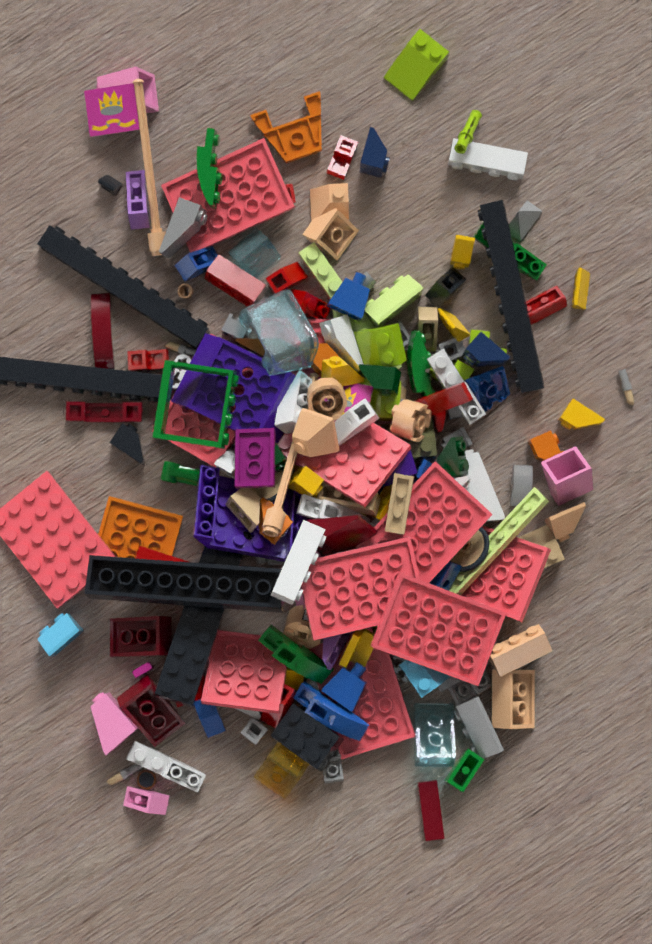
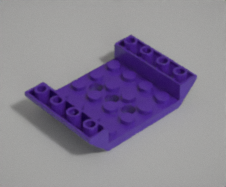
(207, 392)
(222, 530)

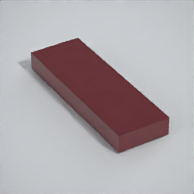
(431, 810)

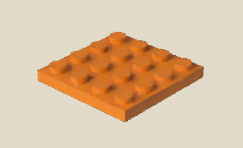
(134, 525)

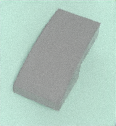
(521, 483)
(463, 690)
(333, 770)

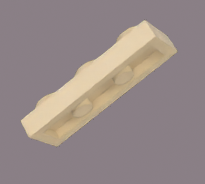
(399, 503)

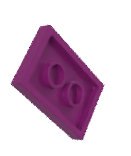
(254, 458)

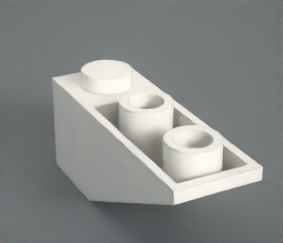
(293, 403)
(355, 420)

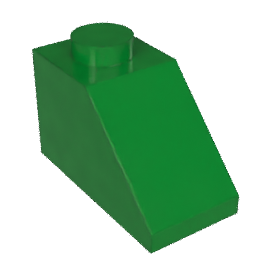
(464, 770)

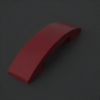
(102, 331)
(104, 412)

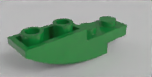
(209, 176)
(527, 262)
(417, 364)
(293, 656)

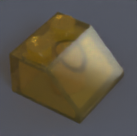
(281, 770)

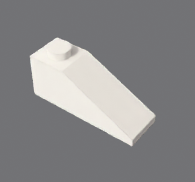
(341, 339)
(227, 463)

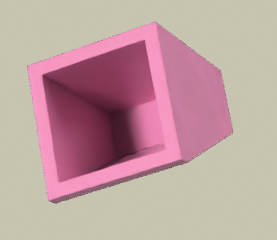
(127, 77)
(568, 475)
(111, 722)

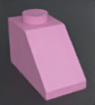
(146, 800)

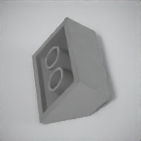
(478, 727)

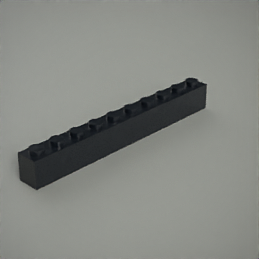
(123, 287)
(512, 296)
(80, 379)

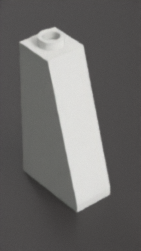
(481, 486)

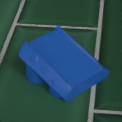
(489, 387)

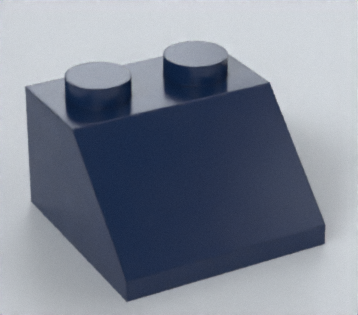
(374, 156)
(484, 352)

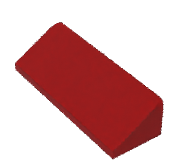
(545, 304)

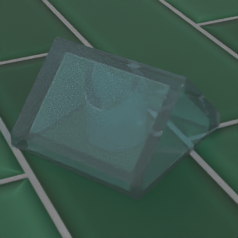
(255, 253)

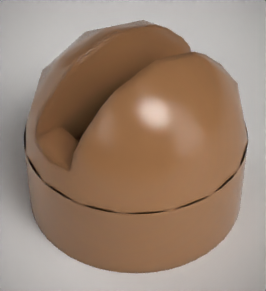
(182, 291)

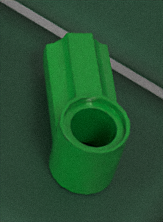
(176, 473)

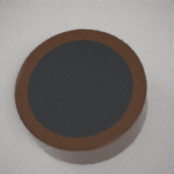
(146, 779)

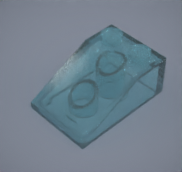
(434, 735)

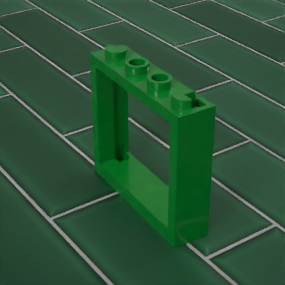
(165, 396)

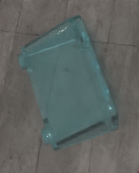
(283, 332)

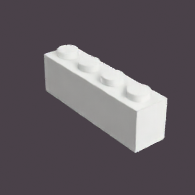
(489, 159)
(298, 562)

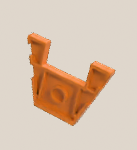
(296, 137)

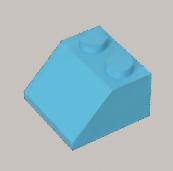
(60, 634)
(422, 678)

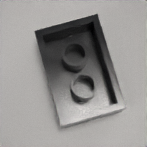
(307, 737)

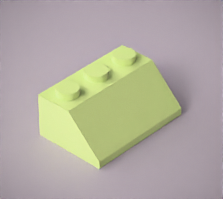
(393, 300)

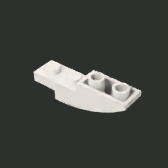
(449, 376)
(319, 509)
(166, 766)

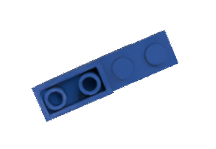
(330, 714)

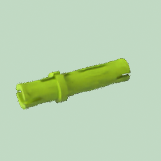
(463, 143)

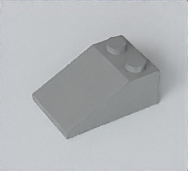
(184, 224)

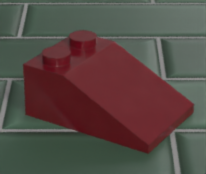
(343, 533)
(140, 636)
(150, 713)

